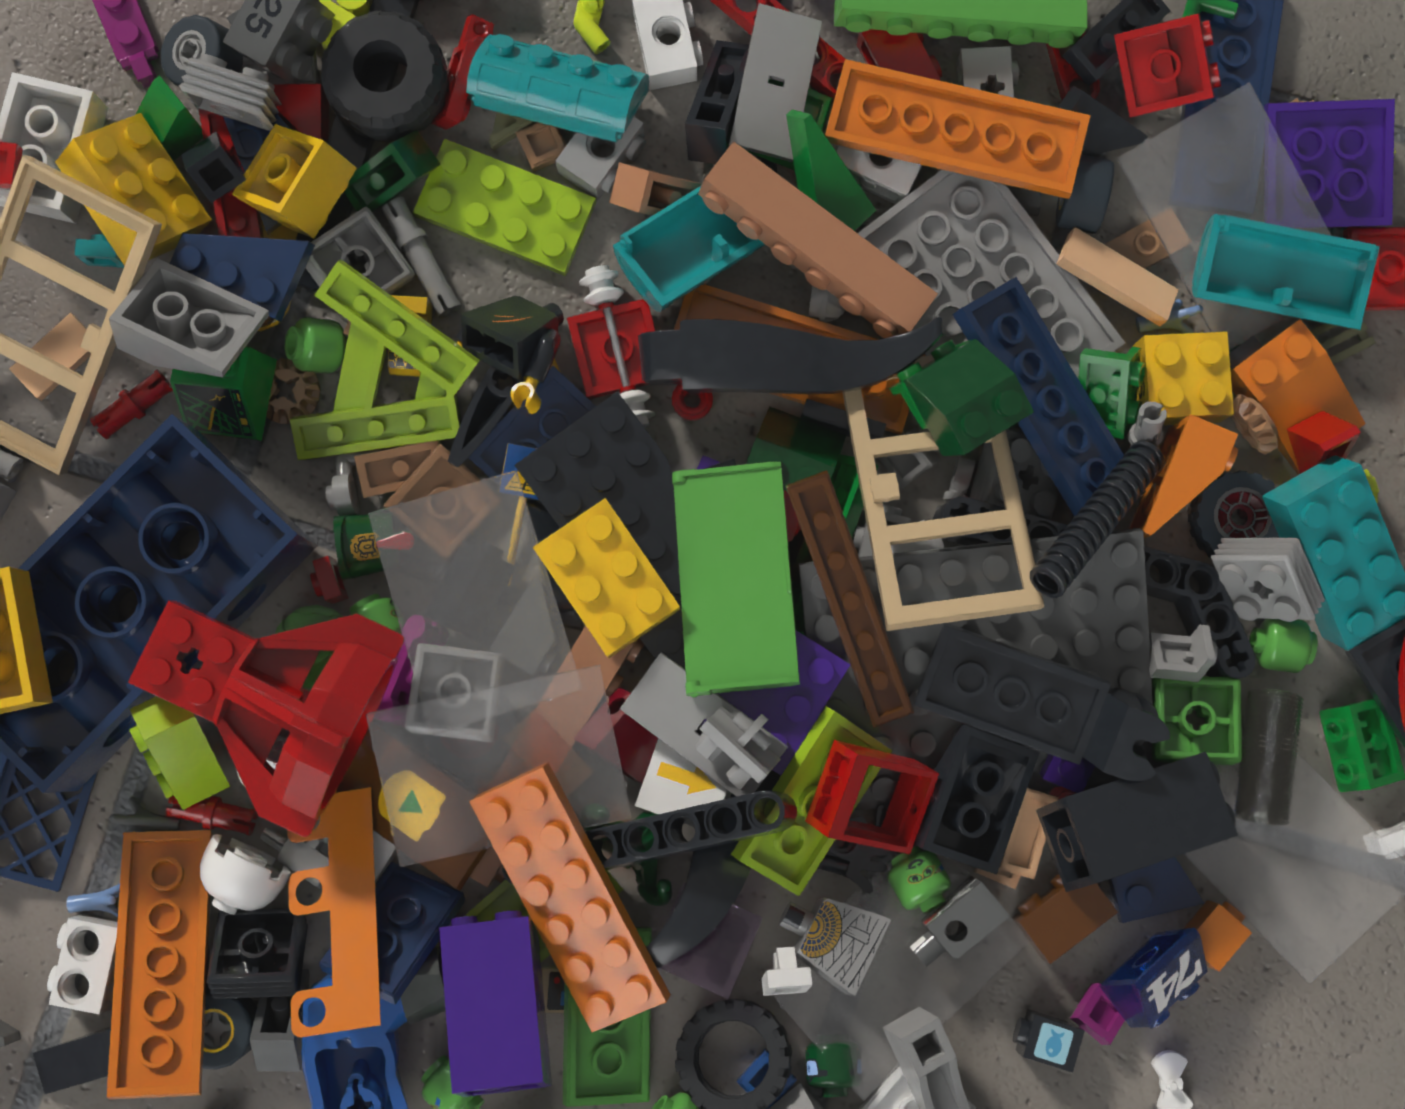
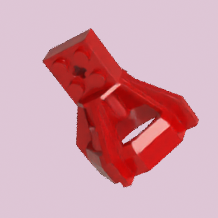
(256, 690)

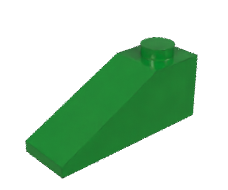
(823, 173)

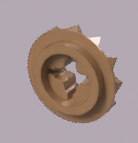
(305, 391)
(1254, 424)

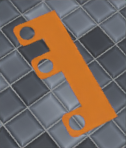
(351, 899)

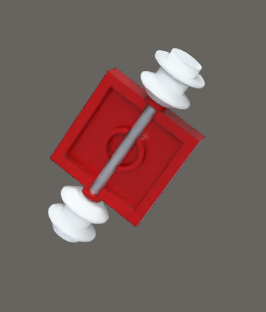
(609, 343)

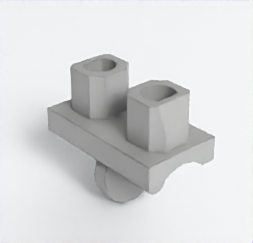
(741, 742)

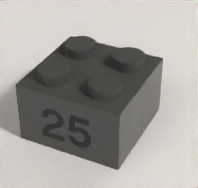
(280, 35)

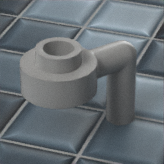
(343, 492)

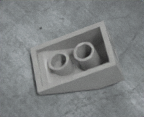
(184, 322)

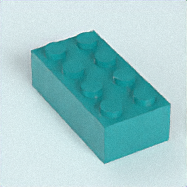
(1346, 547)

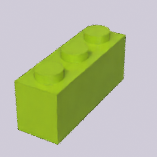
(177, 751)

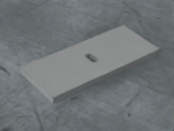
(779, 50)
(666, 711)

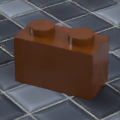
(1062, 918)

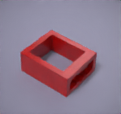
(840, 788)

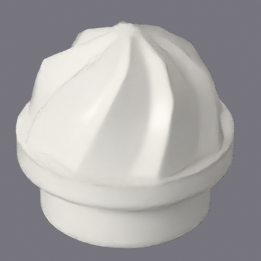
(824, 305)

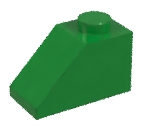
(169, 119)

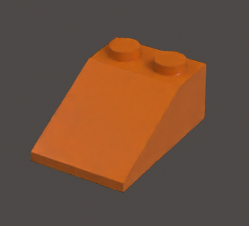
(1293, 382)
(1194, 457)

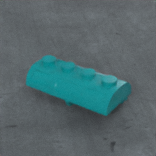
(555, 87)
(680, 250)
(1284, 270)

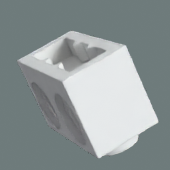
(95, 966)

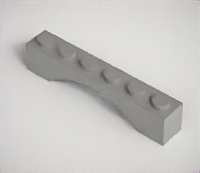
(927, 1060)

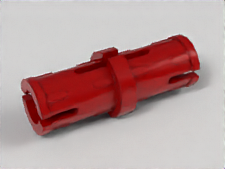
(131, 404)
(215, 813)

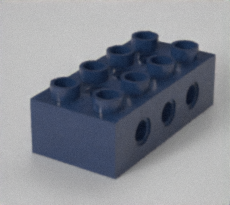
(126, 543)

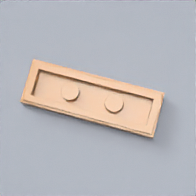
(1117, 276)

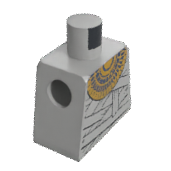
(836, 940)

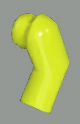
(587, 24)

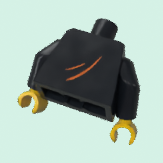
(515, 339)

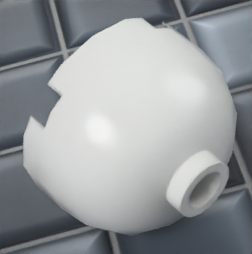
(240, 875)

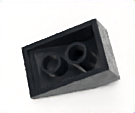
(976, 798)

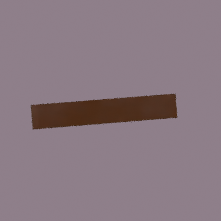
(849, 598)

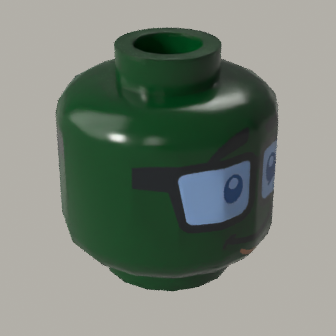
(830, 1069)

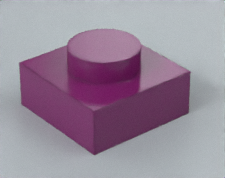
(1098, 1015)

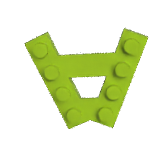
(380, 324)

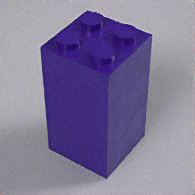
(494, 1005)

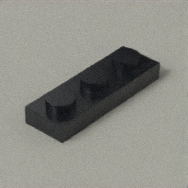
(1097, 48)

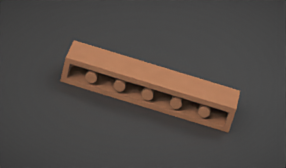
(815, 243)

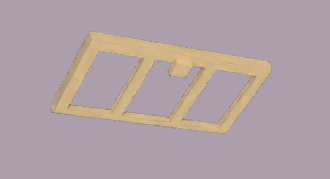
(97, 339)
(885, 488)

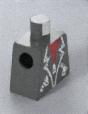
(977, 917)

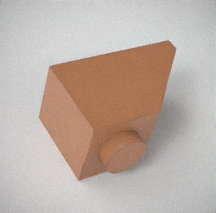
(647, 190)

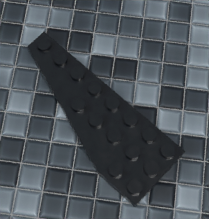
(617, 460)

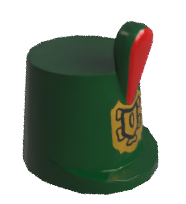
(356, 546)

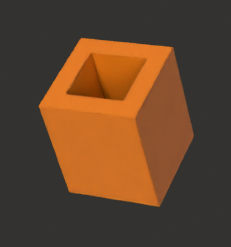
(1220, 932)

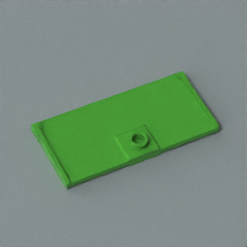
(735, 579)

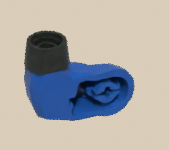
(362, 1064)

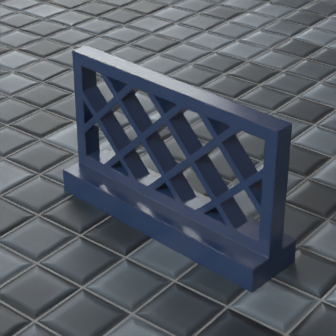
(8, 776)

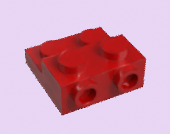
(1167, 65)

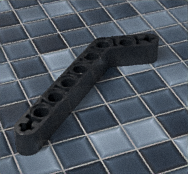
(1172, 587)

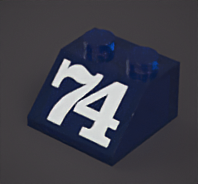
(1157, 977)

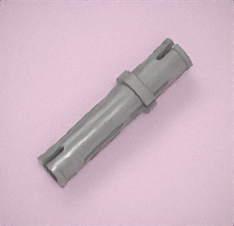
(413, 242)

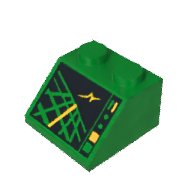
(231, 403)

